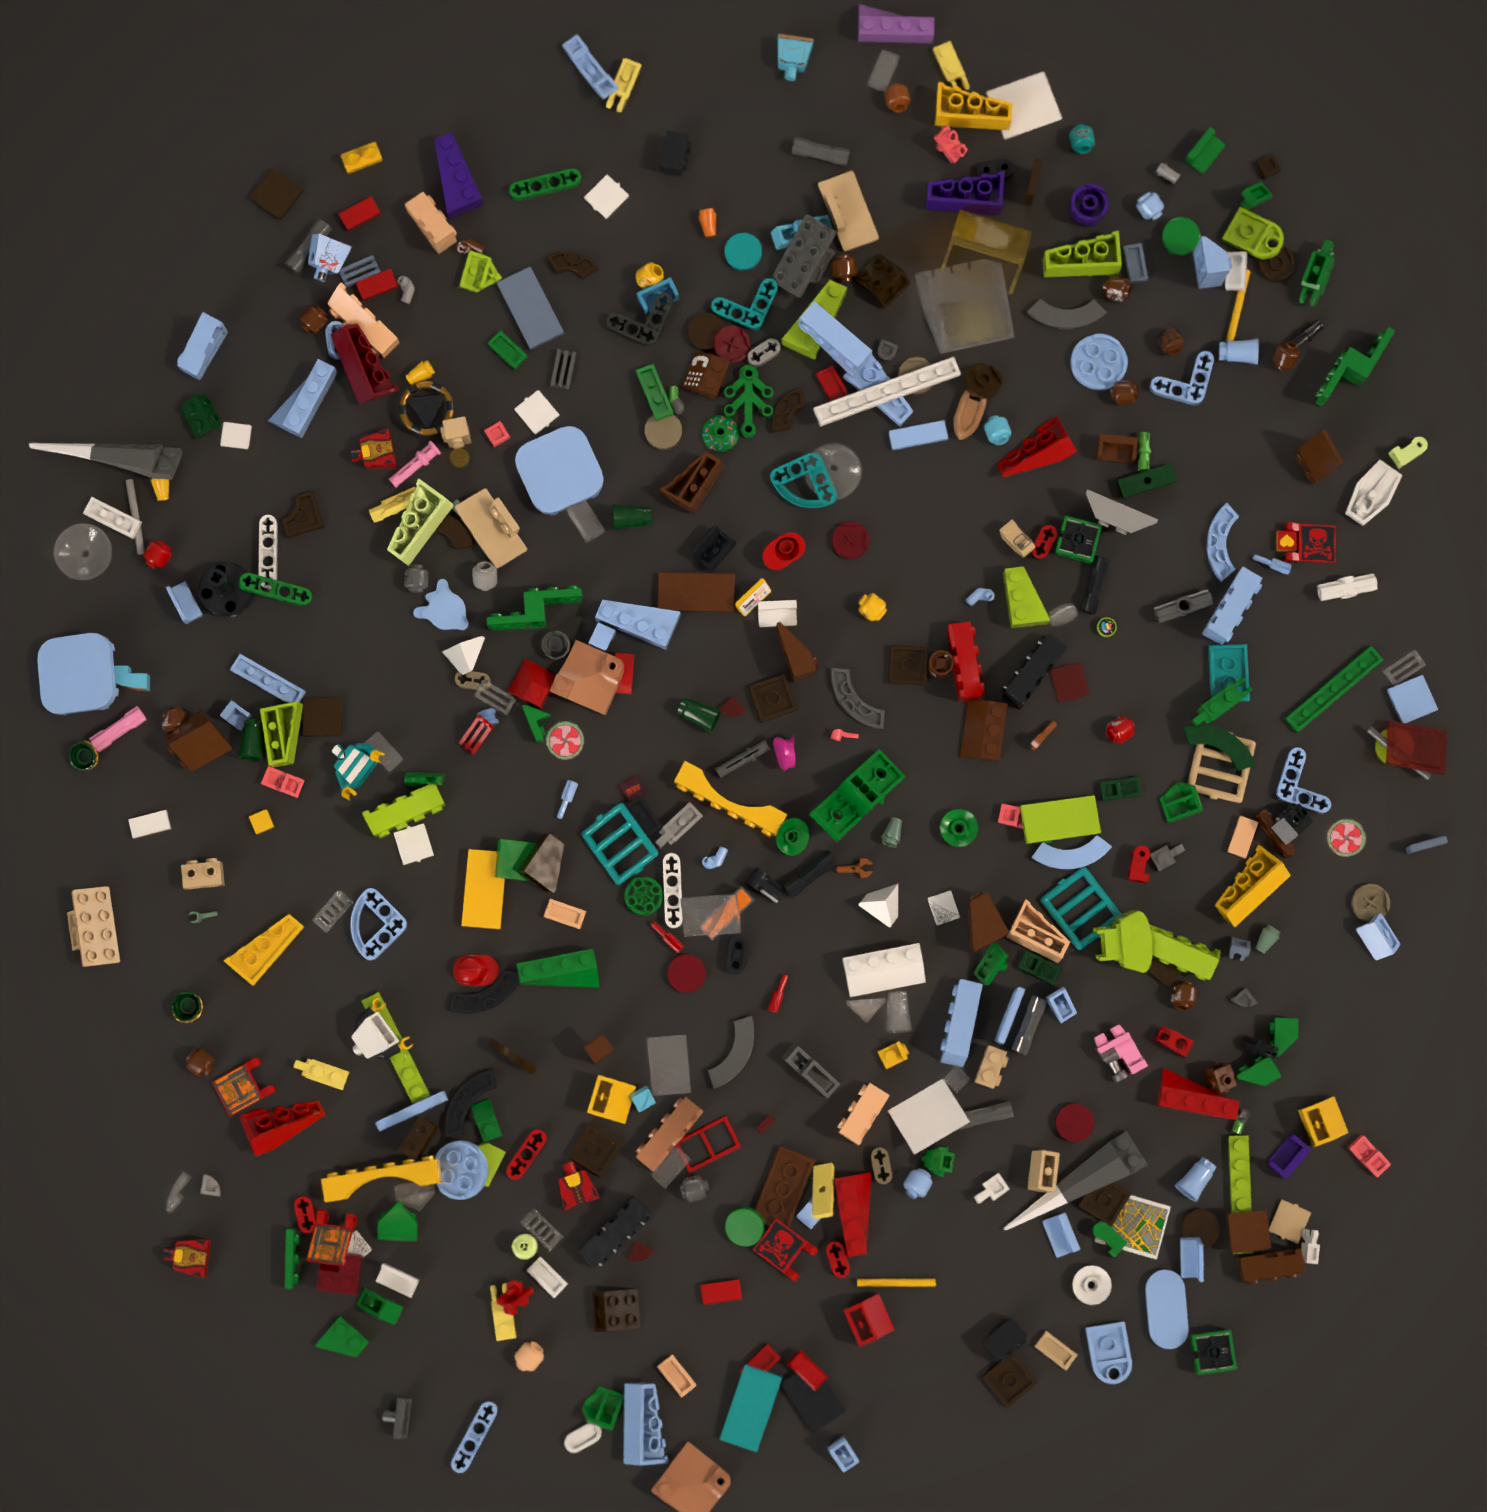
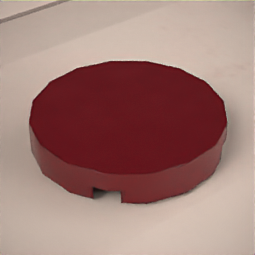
(731, 344)
(850, 540)
(686, 973)
(1074, 1122)

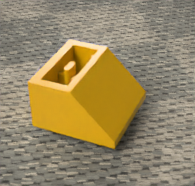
(611, 1099)
(1323, 1121)

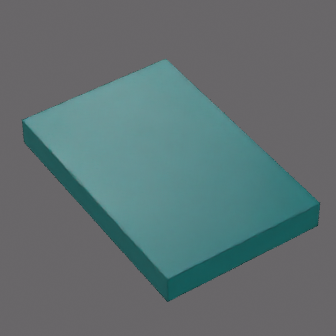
(1227, 666)

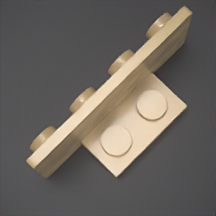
(848, 211)
(492, 527)
(93, 926)

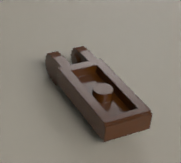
(1266, 821)

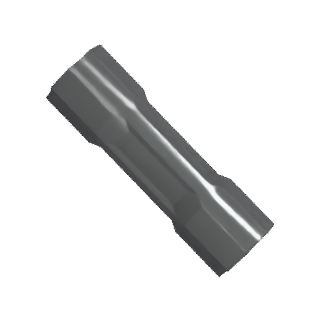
(819, 151)
(299, 257)
(1024, 1037)
(988, 1114)

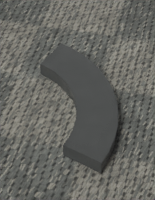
(1065, 318)
(852, 703)
(738, 1056)

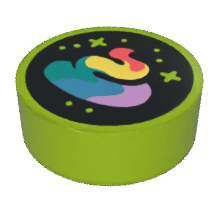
(1106, 627)

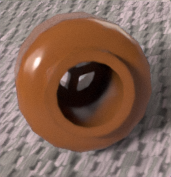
(897, 97)

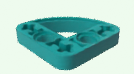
(813, 471)

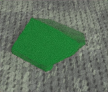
(1180, 802)
(603, 1408)

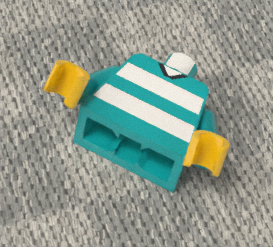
(354, 765)

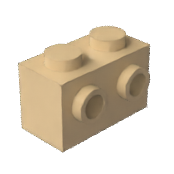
(456, 432)
(202, 875)
(990, 1067)
(1043, 1171)

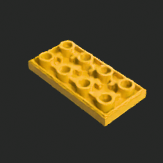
(482, 891)

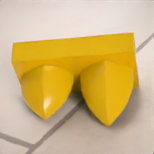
(361, 157)

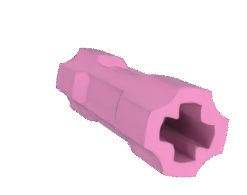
(106, 737)

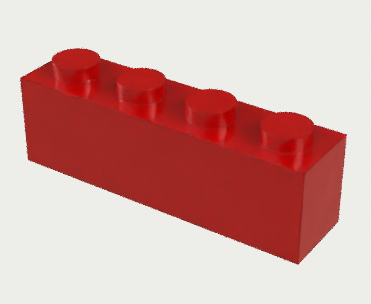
(965, 663)
(1188, 1096)
(853, 1206)

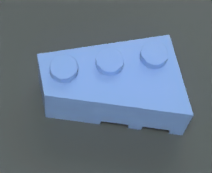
(202, 346)

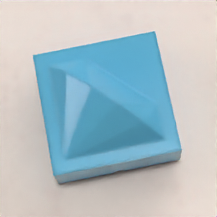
(642, 1099)

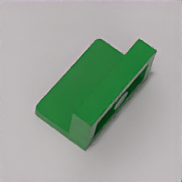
(1205, 151)

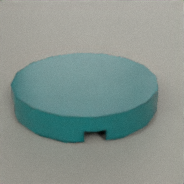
(743, 251)

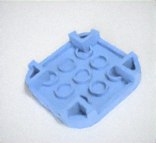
(559, 470)
(77, 673)

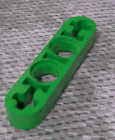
(546, 187)
(275, 587)

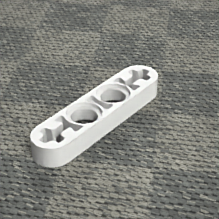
(271, 551)
(676, 890)

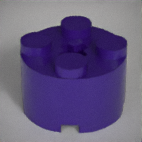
(1086, 215)

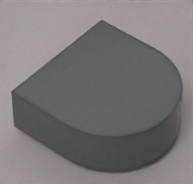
(887, 350)

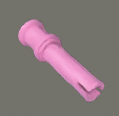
(422, 458)

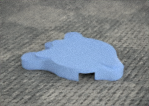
(444, 609)

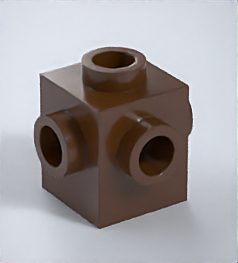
(1220, 1077)

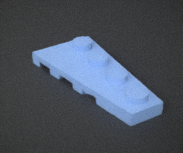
(871, 375)

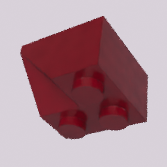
(339, 1278)

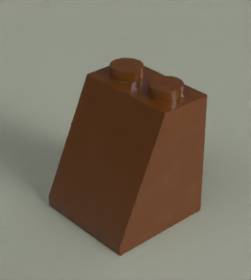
(197, 742)
(984, 922)

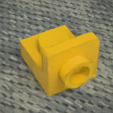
(893, 1054)

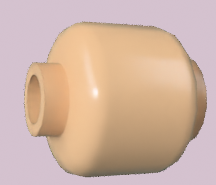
(529, 1356)

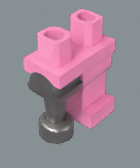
(1119, 1047)

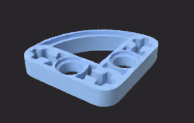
(388, 920)

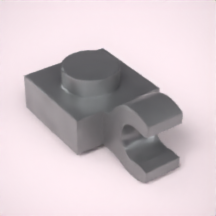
(1164, 857)

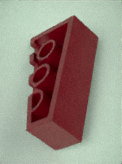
(362, 365)

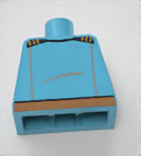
(793, 54)

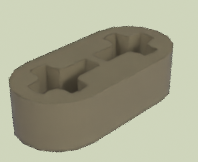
(474, 676)
(886, 1165)

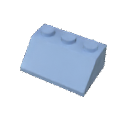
(1210, 263)

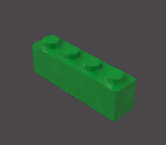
(569, 970)

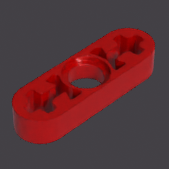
(534, 1153)

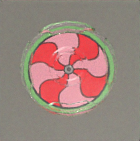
(565, 740)
(1346, 837)

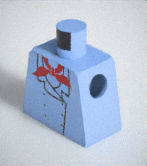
(326, 255)

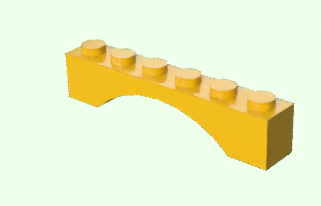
(693, 780)
(343, 1186)

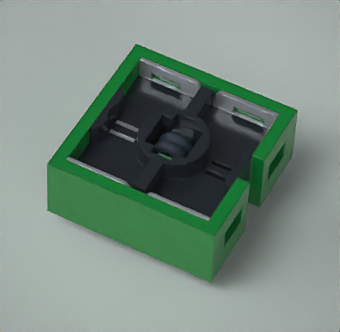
(1078, 539)
(1217, 1344)

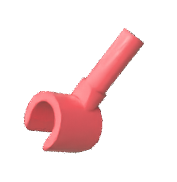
(837, 735)

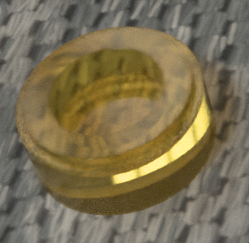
(459, 458)

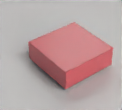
(497, 434)

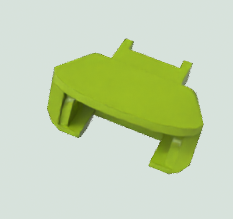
(1127, 941)

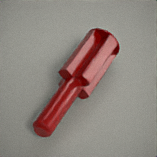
(668, 938)
(777, 995)

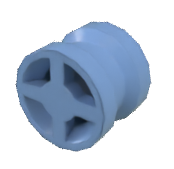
(489, 715)

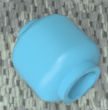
(997, 430)

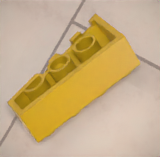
(1252, 886)

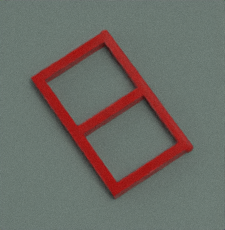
(725, 1119)

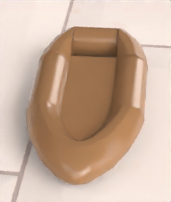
(968, 415)

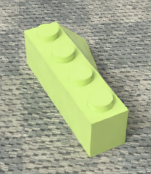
(418, 522)

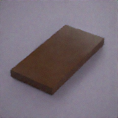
(696, 592)
(784, 1186)

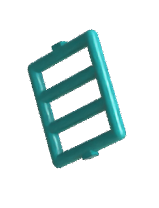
(597, 848)
(1056, 914)

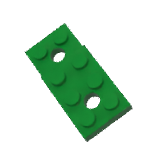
(1353, 366)
(535, 608)
(857, 795)

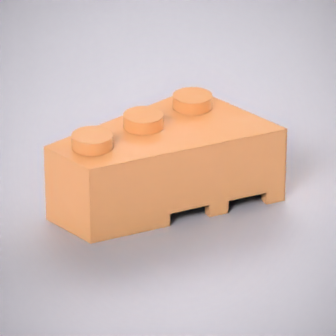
(431, 222)

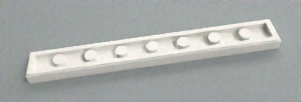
(886, 391)

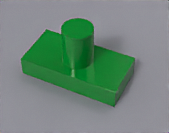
(1255, 196)
(991, 963)

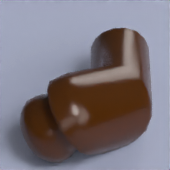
(470, 245)

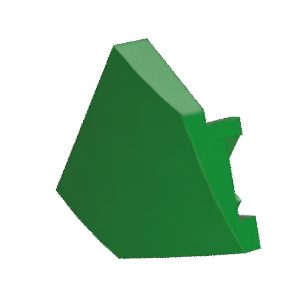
(398, 1224)

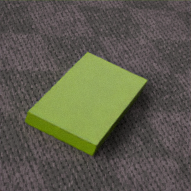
(1060, 819)

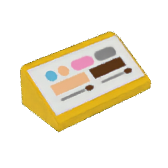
(752, 597)

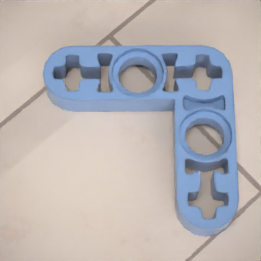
(1187, 389)
(1296, 791)

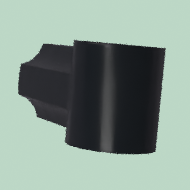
(762, 883)

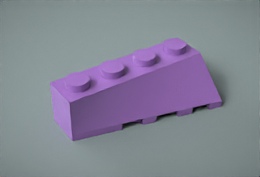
(883, 26)

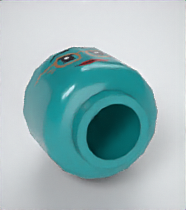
(1082, 139)

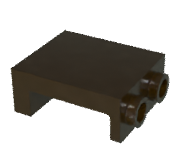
(418, 1138)

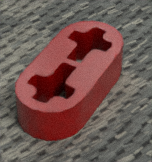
(1040, 539)
(301, 1216)
(833, 1261)

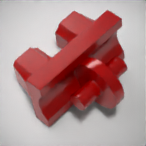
(514, 1296)

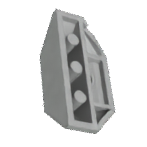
(1117, 514)

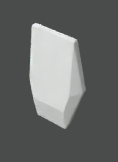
(1373, 492)

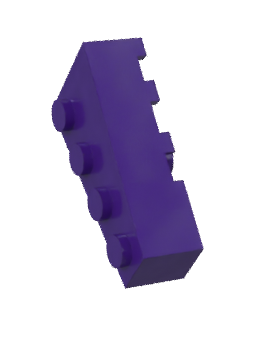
(458, 185)
(969, 194)

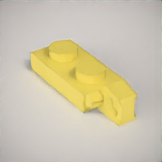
(391, 505)
(323, 1073)

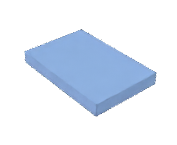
(1009, 1016)

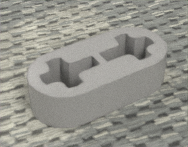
(766, 355)

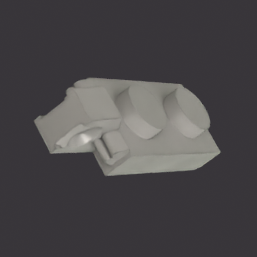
(679, 825)

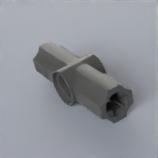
(1194, 602)

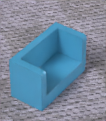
(648, 296)

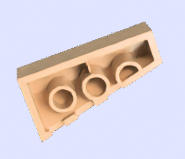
(351, 312)

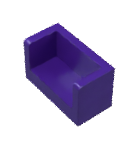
(1288, 1156)

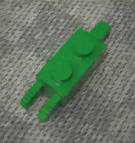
(1317, 273)
(1221, 703)

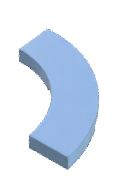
(1216, 542)
(1072, 858)

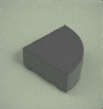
(1244, 999)

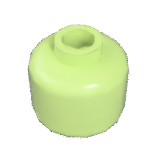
(531, 1249)

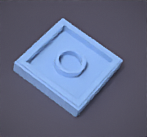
(1412, 699)

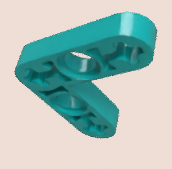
(753, 312)

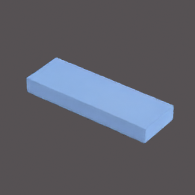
(918, 435)

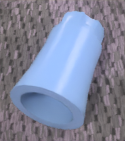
(1239, 351)
(1196, 1179)

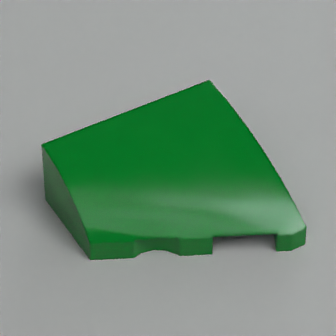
(419, 779)

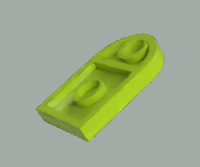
(1252, 234)

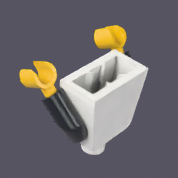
(374, 1036)

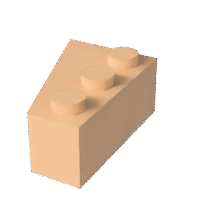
(1037, 934)
(862, 1113)

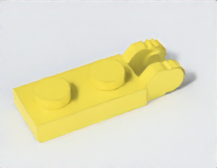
(950, 65)
(625, 81)
(503, 1323)

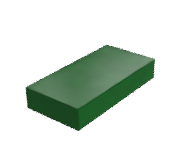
(507, 350)

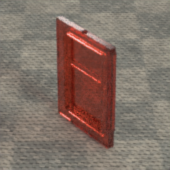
(1416, 747)

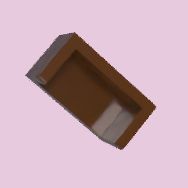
(1116, 448)
(599, 1049)

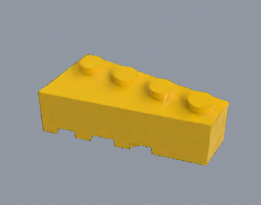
(971, 110)

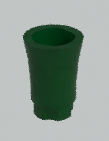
(630, 516)
(699, 714)
(251, 741)

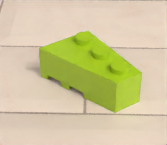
(1022, 600)
(281, 732)

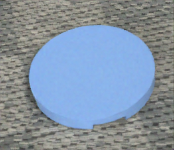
(1098, 362)
(462, 1170)

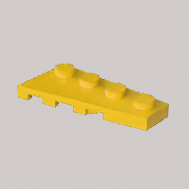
(260, 954)

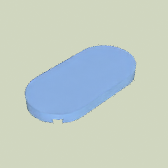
(1166, 1309)

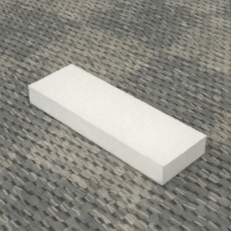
(112, 517)

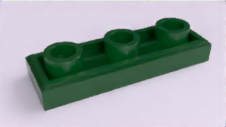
(1158, 478)

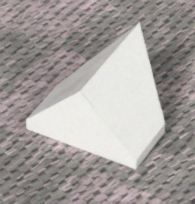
(465, 654)
(882, 904)

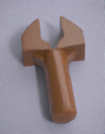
(1044, 733)
(856, 868)

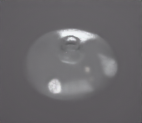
(845, 477)
(76, 541)

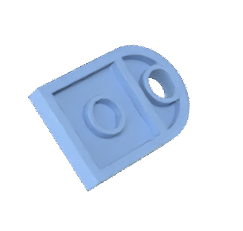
(1109, 1350)

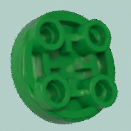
(1180, 236)
(643, 895)
(744, 1226)

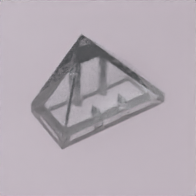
(865, 1008)
(414, 1195)

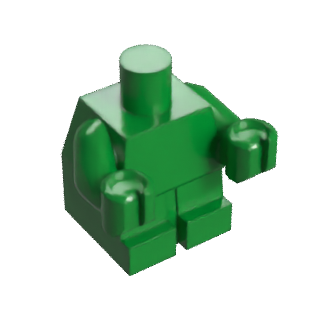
(938, 1160)

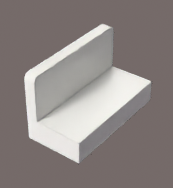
(777, 611)
(397, 1280)

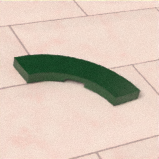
(1222, 740)

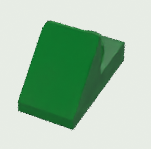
(535, 716)
(486, 1120)

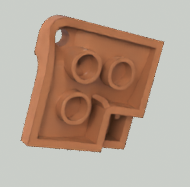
(588, 677)
(692, 1481)

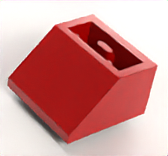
(868, 1320)

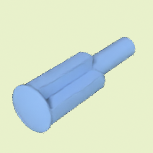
(1274, 564)
(567, 796)

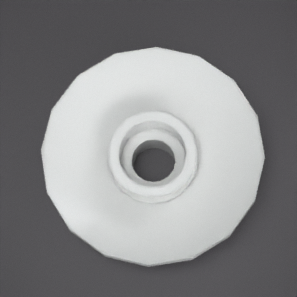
(1101, 1289)

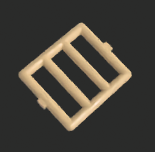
(1240, 780)

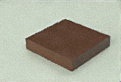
(1248, 1231)

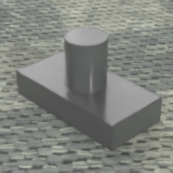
(399, 1417)

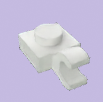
(993, 1187)
(1310, 1249)

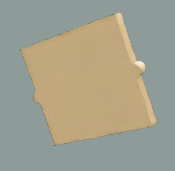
(1289, 1221)

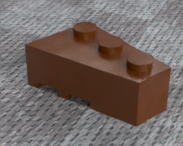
(694, 483)
(1271, 1265)

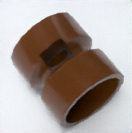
(940, 664)

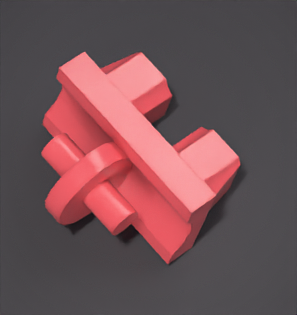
(948, 143)

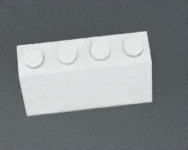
(884, 970)

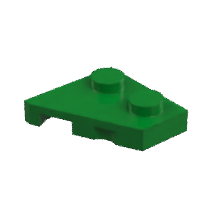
(343, 1339)

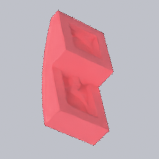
(282, 782)
(1010, 816)
(1369, 1155)

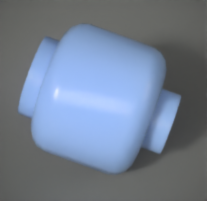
(1150, 206)
(918, 1183)

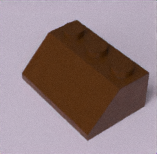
(983, 730)

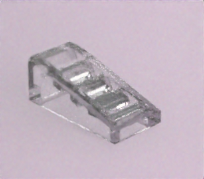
(344, 899)
(532, 1214)

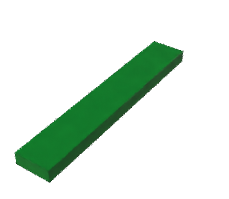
(1334, 689)

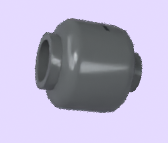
(416, 579)
(694, 1188)

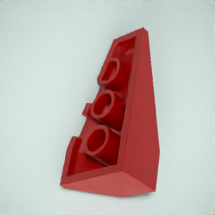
(274, 1127)

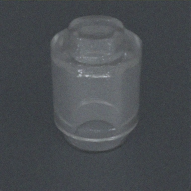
(1063, 614)

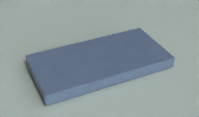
(530, 308)

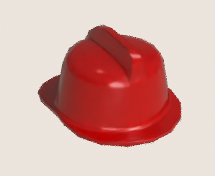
(783, 550)
(475, 970)

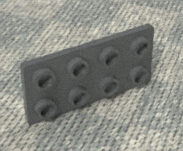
(805, 256)

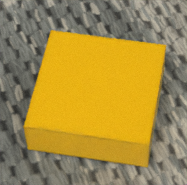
(261, 822)

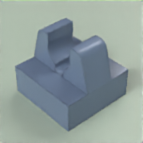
(1239, 946)

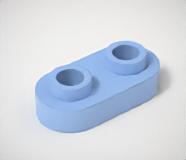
(335, 325)

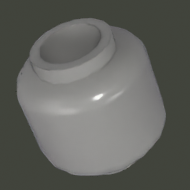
(484, 576)

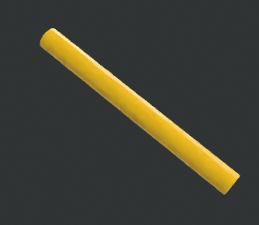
(1237, 310)
(896, 1282)

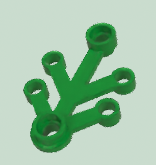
(748, 397)

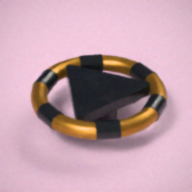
(425, 407)

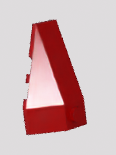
(1046, 447)

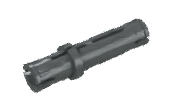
(762, 747)

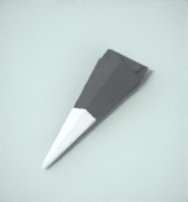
(145, 459)
(1108, 1165)

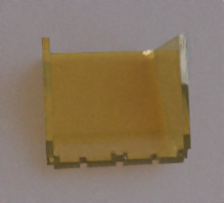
(990, 238)

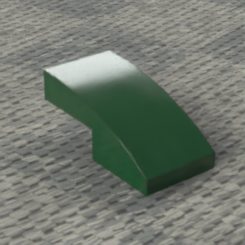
(1121, 789)
(1040, 968)

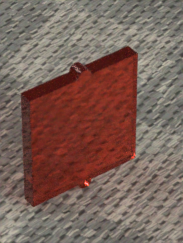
(1070, 682)

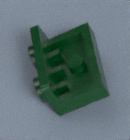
(200, 415)

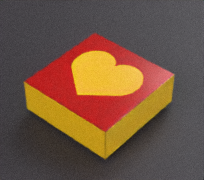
(1286, 541)

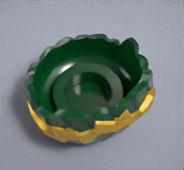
(83, 756)
(187, 1007)

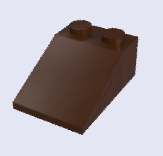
(1318, 458)
(798, 657)

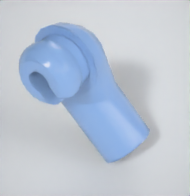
(980, 594)
(715, 861)

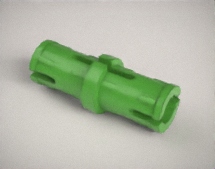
(1143, 451)

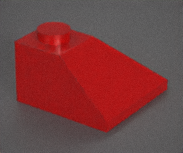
(532, 684)

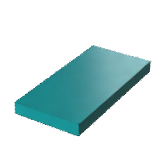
(751, 1408)

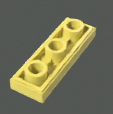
(823, 1191)

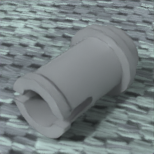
(1167, 173)

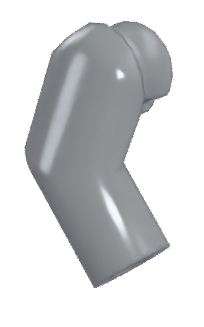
(408, 289)

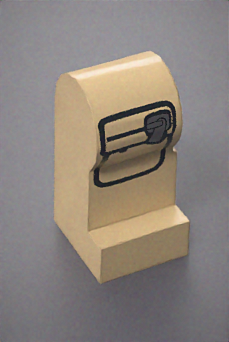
(1016, 539)

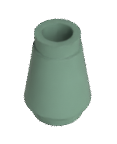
(892, 833)
(1267, 938)

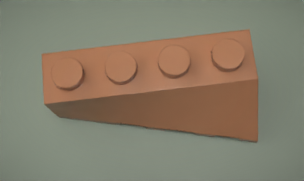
(669, 1134)

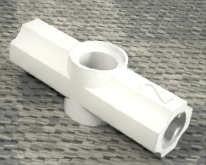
(1347, 587)

